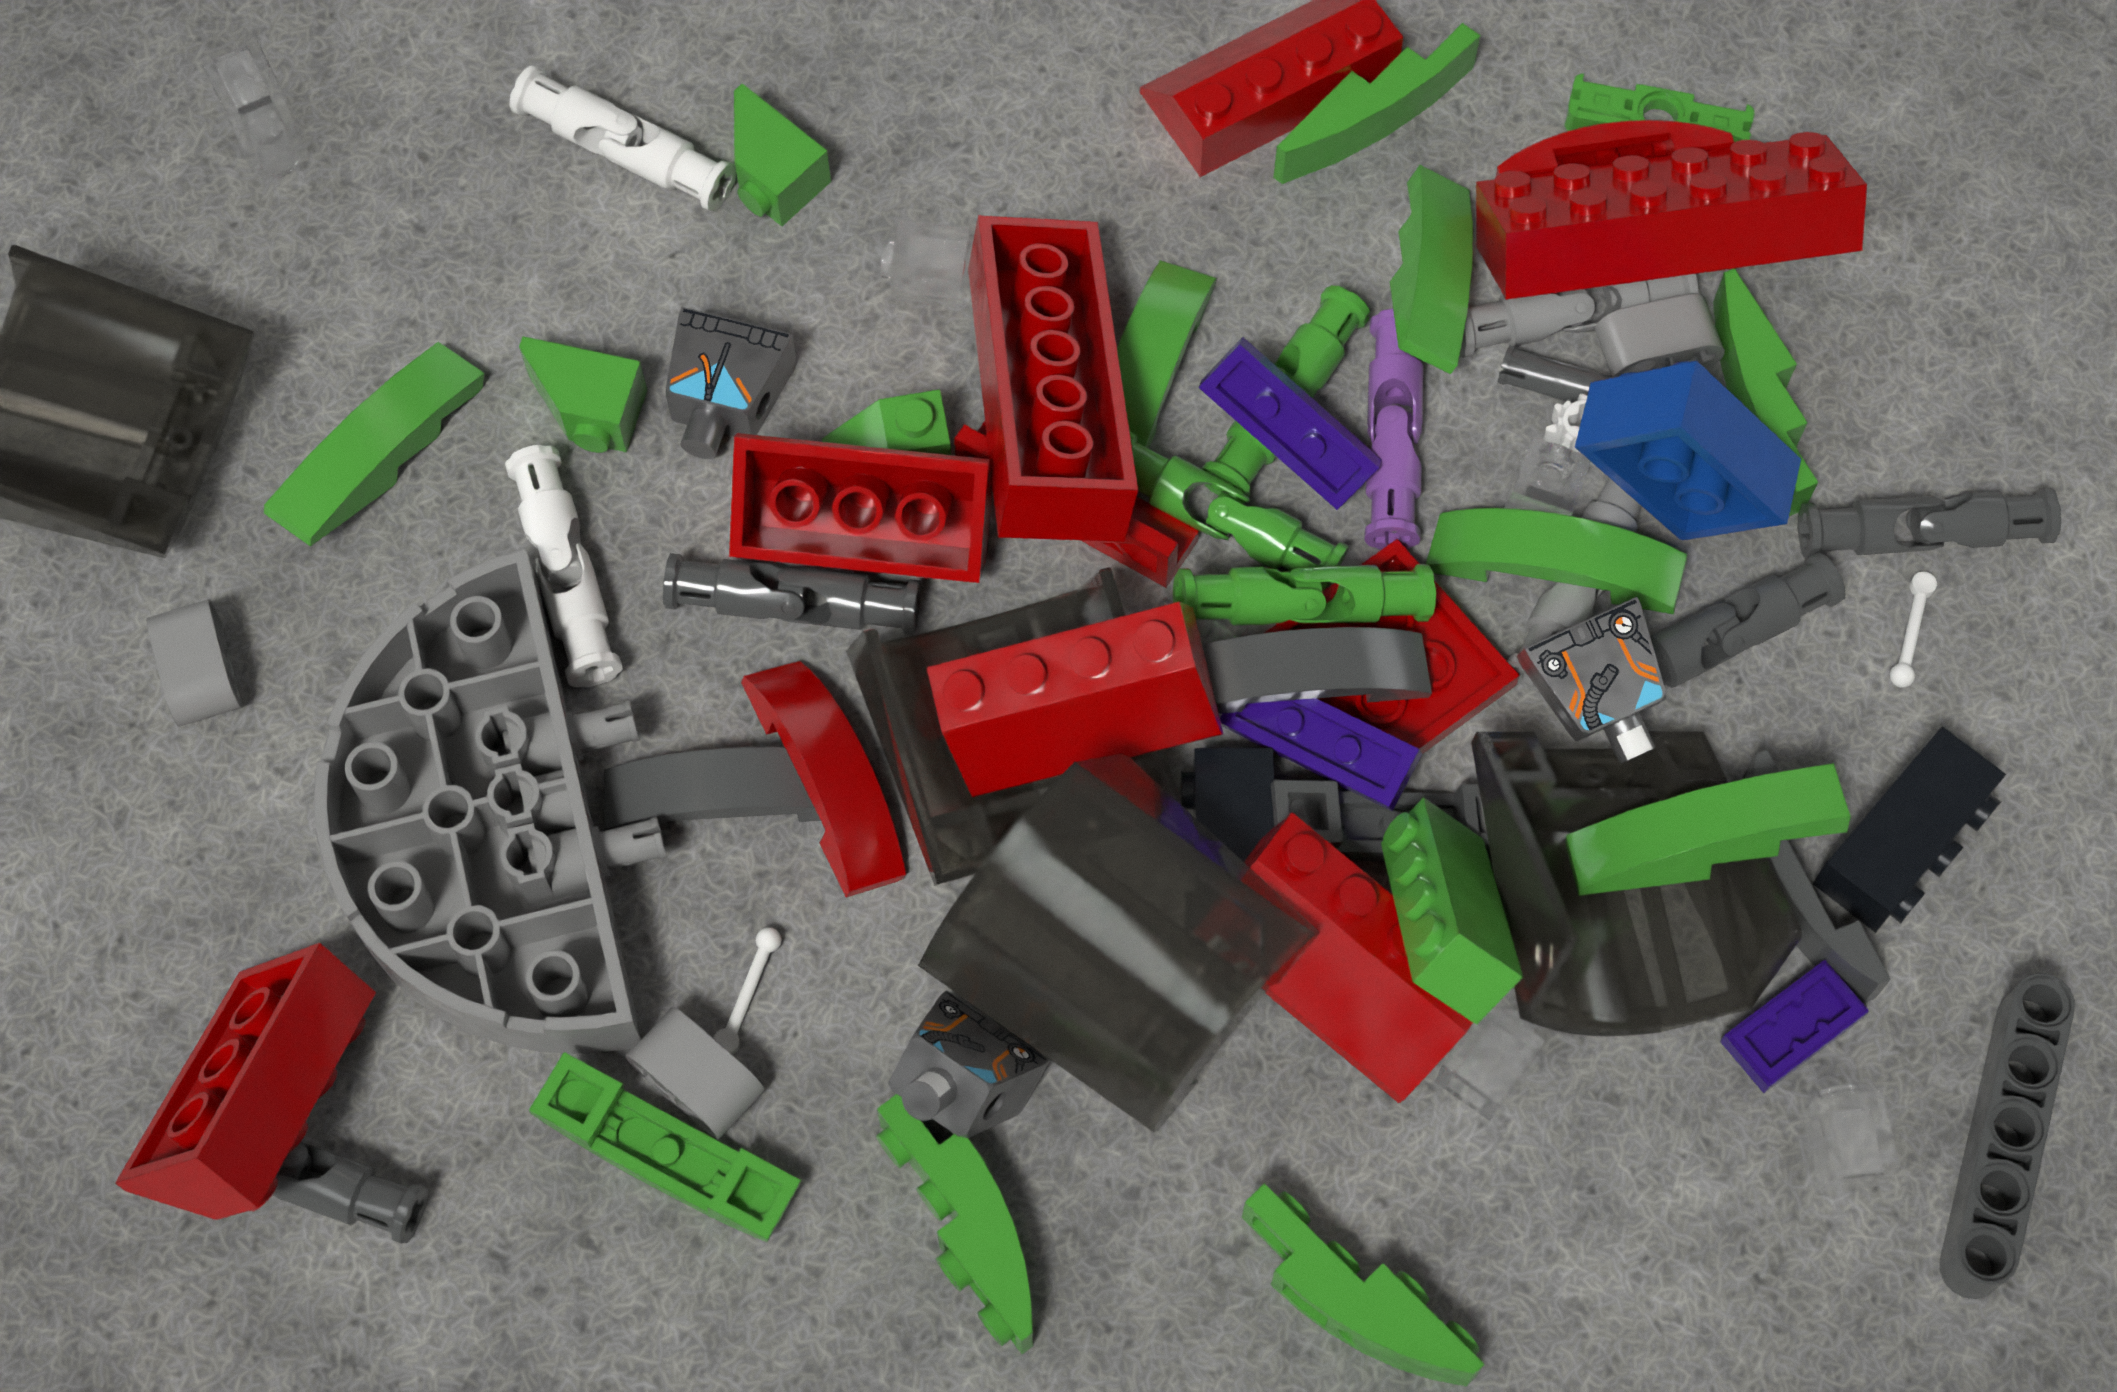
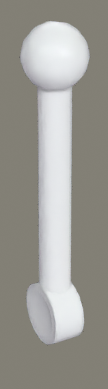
(1922, 587)
(767, 941)

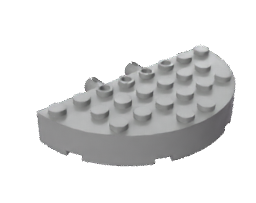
(467, 823)

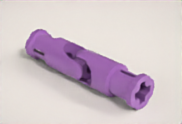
(1392, 380)

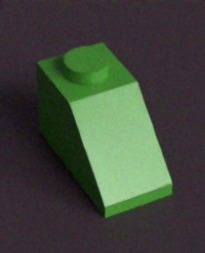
(774, 160)
(588, 392)
(899, 423)

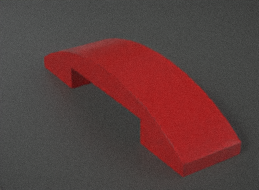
(1609, 141)
(835, 773)

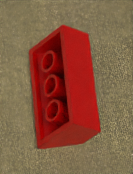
(1270, 78)
(860, 508)
(1075, 698)
(1355, 975)
(250, 1086)

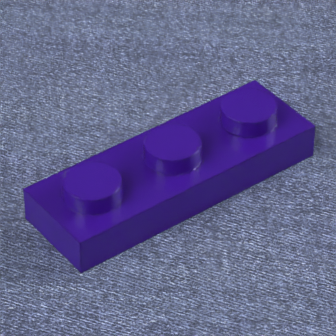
(1290, 423)
(1330, 745)

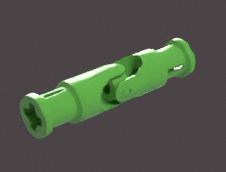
(1307, 361)
(1264, 533)
(1274, 596)

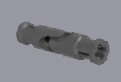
(1968, 520)
(782, 593)
(1745, 619)
(350, 1192)

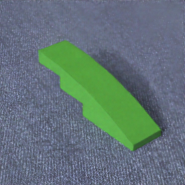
(1364, 113)
(1436, 270)
(1759, 371)
(370, 444)
(1708, 826)

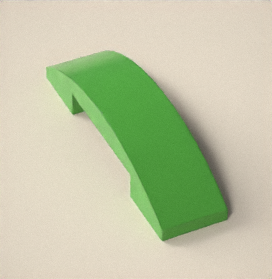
(1157, 341)
(1558, 550)
(663, 1149)

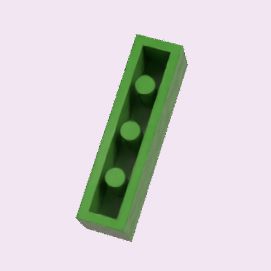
(1449, 911)

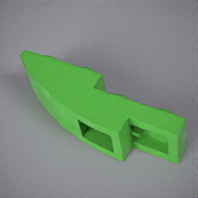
(981, 1239)
(1377, 1316)

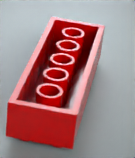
(1669, 215)
(1050, 381)

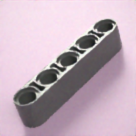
(1990, 1160)

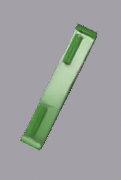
(1601, 104)

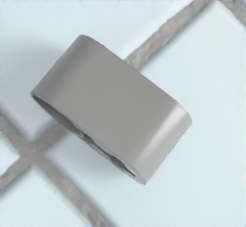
(1659, 335)
(193, 662)
(695, 1073)

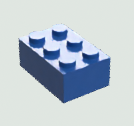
(1688, 451)

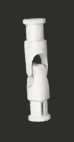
(617, 136)
(554, 529)

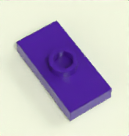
(1794, 1026)

